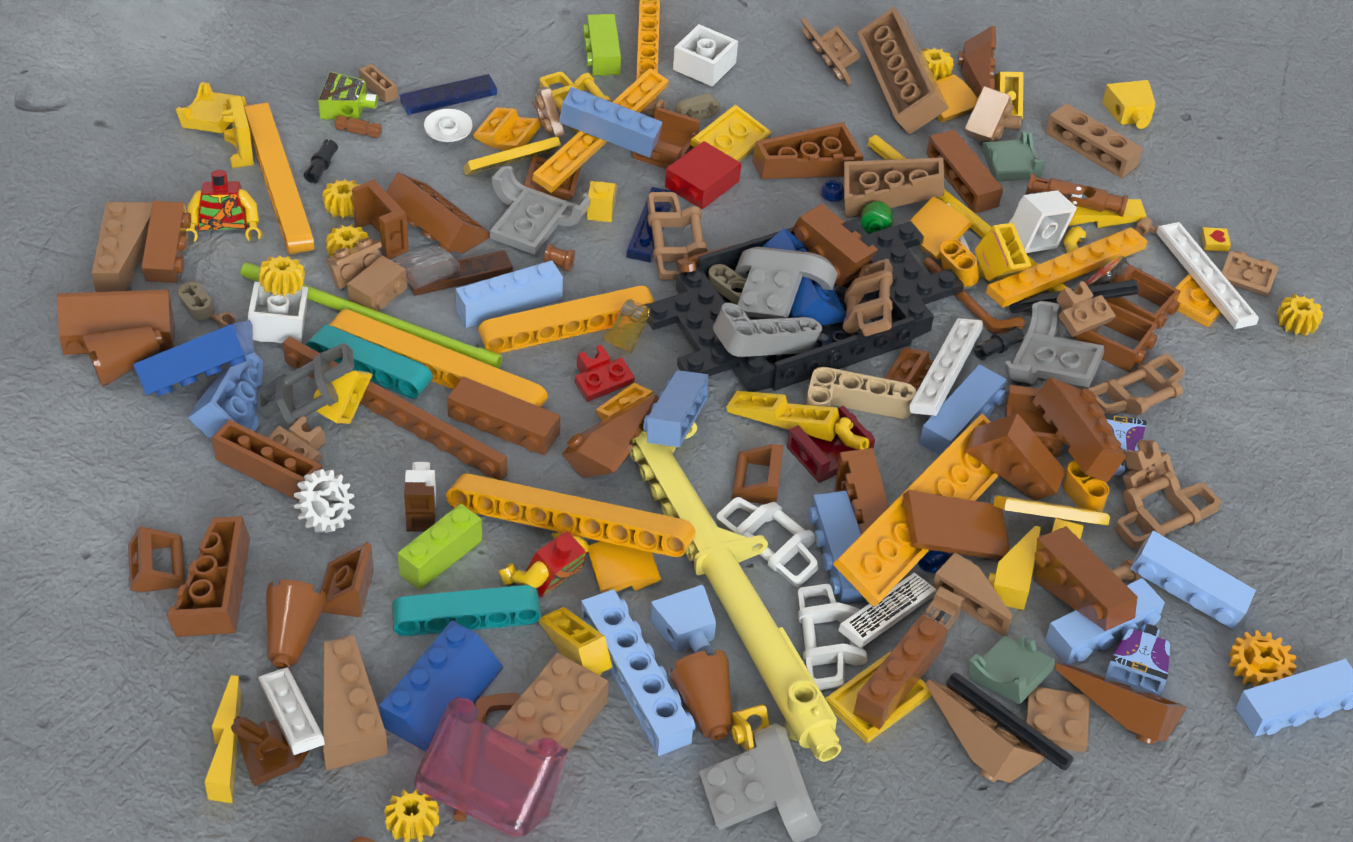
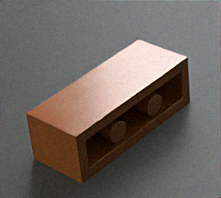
(166, 242)

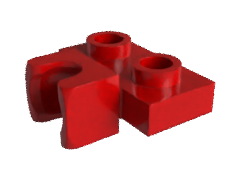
(600, 375)

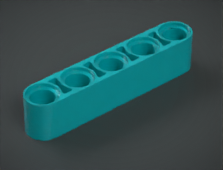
(387, 367)
(469, 608)

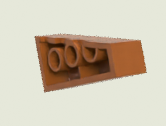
(807, 153)
(1081, 427)
(862, 480)
(1082, 580)
(214, 587)

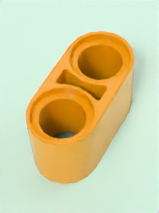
(960, 260)
(1085, 490)

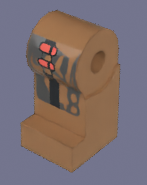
(945, 608)

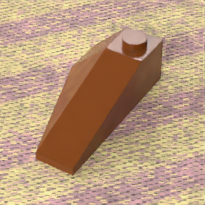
(607, 443)

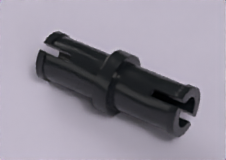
(320, 161)
(999, 343)

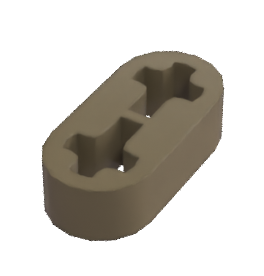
(698, 107)
(192, 303)

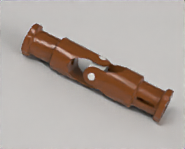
(1097, 198)

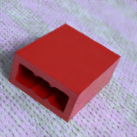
(703, 175)

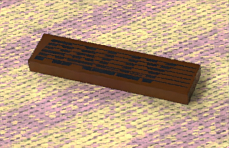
(471, 271)

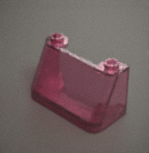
(490, 771)

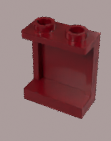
(822, 456)

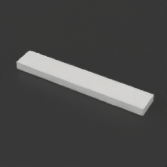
(1207, 275)
(946, 367)

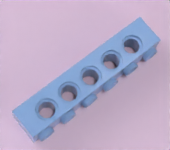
(629, 652)

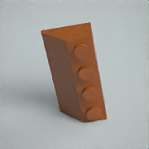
(436, 215)
(111, 311)

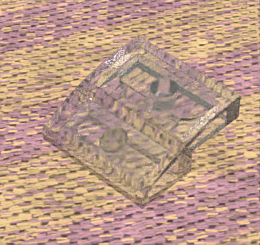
(428, 265)

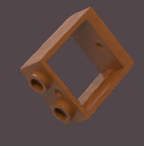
(1152, 290)
(1131, 326)

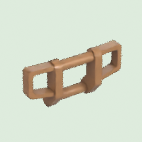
(673, 219)
(871, 278)
(1137, 405)
(1177, 498)

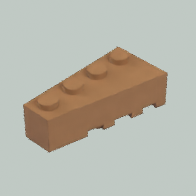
(891, 182)
(120, 244)
(351, 716)

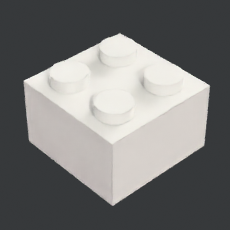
(705, 55)
(1042, 220)
(277, 316)

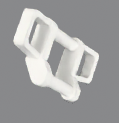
(798, 543)
(839, 653)

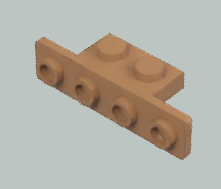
(836, 49)

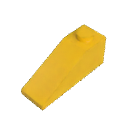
(1015, 571)
(577, 640)

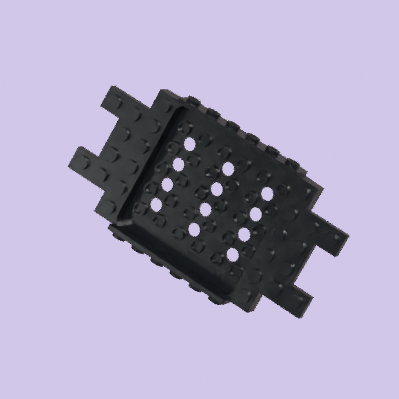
(700, 303)

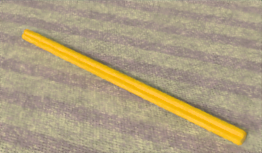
(979, 226)

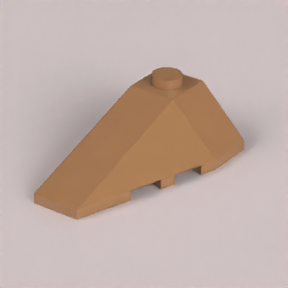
(990, 747)

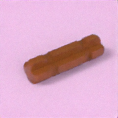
(358, 126)

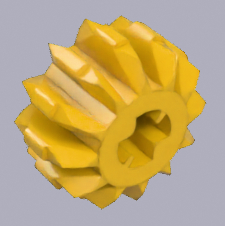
(939, 62)
(339, 199)
(343, 238)
(281, 275)
(1299, 315)
(411, 816)

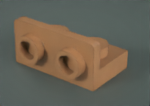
(350, 262)
(1249, 273)

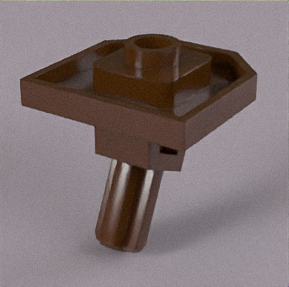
(265, 749)

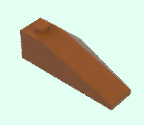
(978, 61)
(1138, 712)

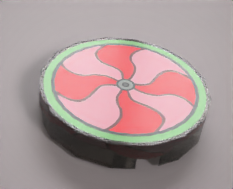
(1108, 271)

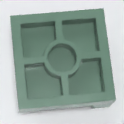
(1013, 158)
(1011, 668)

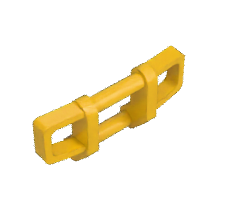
(584, 83)

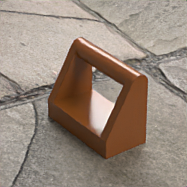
(763, 492)
(141, 571)

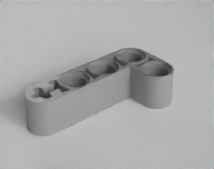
(764, 336)

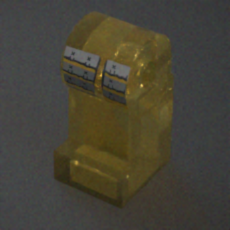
(628, 326)

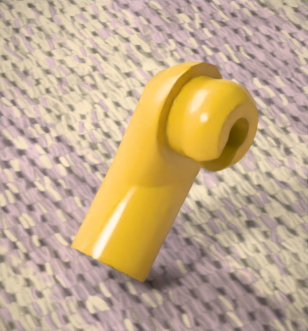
(1072, 237)
(847, 437)

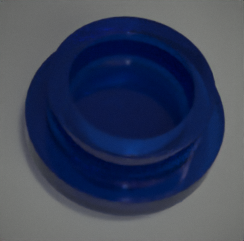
(832, 191)

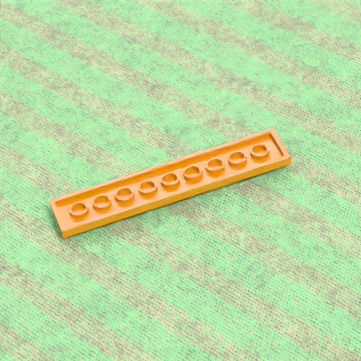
(884, 549)

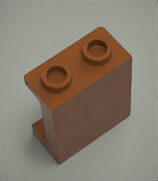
(673, 139)
(376, 207)
(1020, 401)

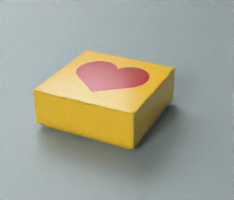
(1215, 239)

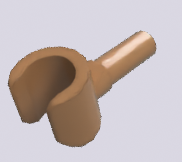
(1145, 225)
(223, 319)

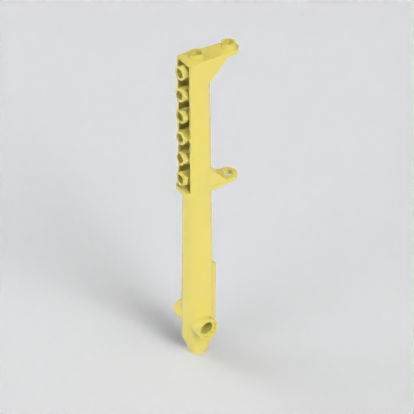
(718, 556)

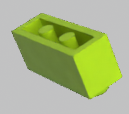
(602, 44)
(440, 546)

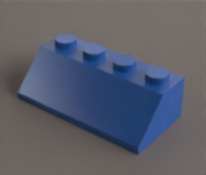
(810, 298)
(195, 358)
(450, 668)

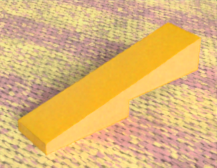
(1133, 213)
(774, 410)
(221, 774)

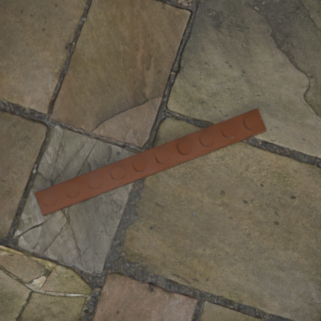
(414, 419)

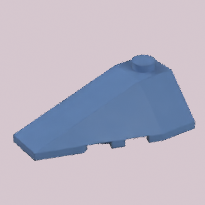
(230, 397)

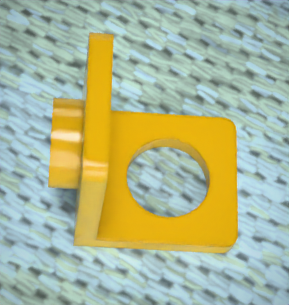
(741, 728)

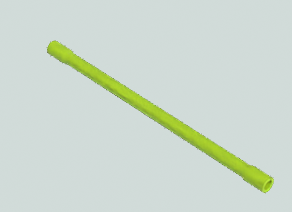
(252, 272)

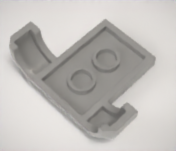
(531, 213)
(776, 278)
(1048, 356)
(760, 782)

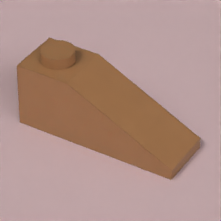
(980, 598)

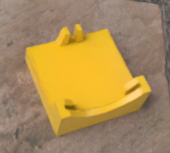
(206, 110)
(239, 135)

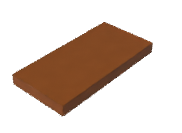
(955, 525)

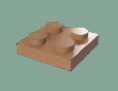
(1060, 717)

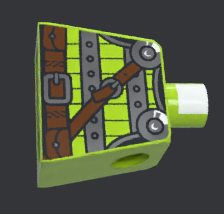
(344, 97)

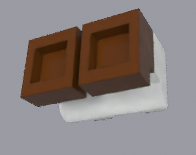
(420, 497)

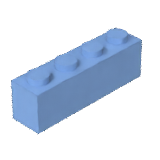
(610, 122)
(972, 398)
(676, 408)
(835, 533)

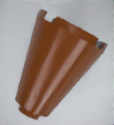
(118, 350)
(290, 619)
(706, 691)

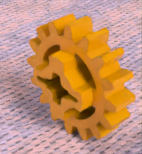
(1261, 659)

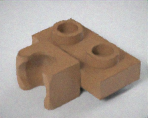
(547, 112)
(1081, 311)
(301, 438)
(1146, 464)

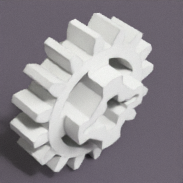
(322, 503)

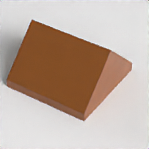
(348, 582)

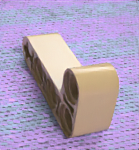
(860, 392)

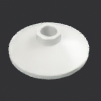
(448, 125)

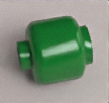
(876, 217)

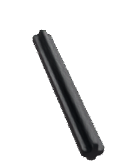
(1108, 291)
(1010, 721)

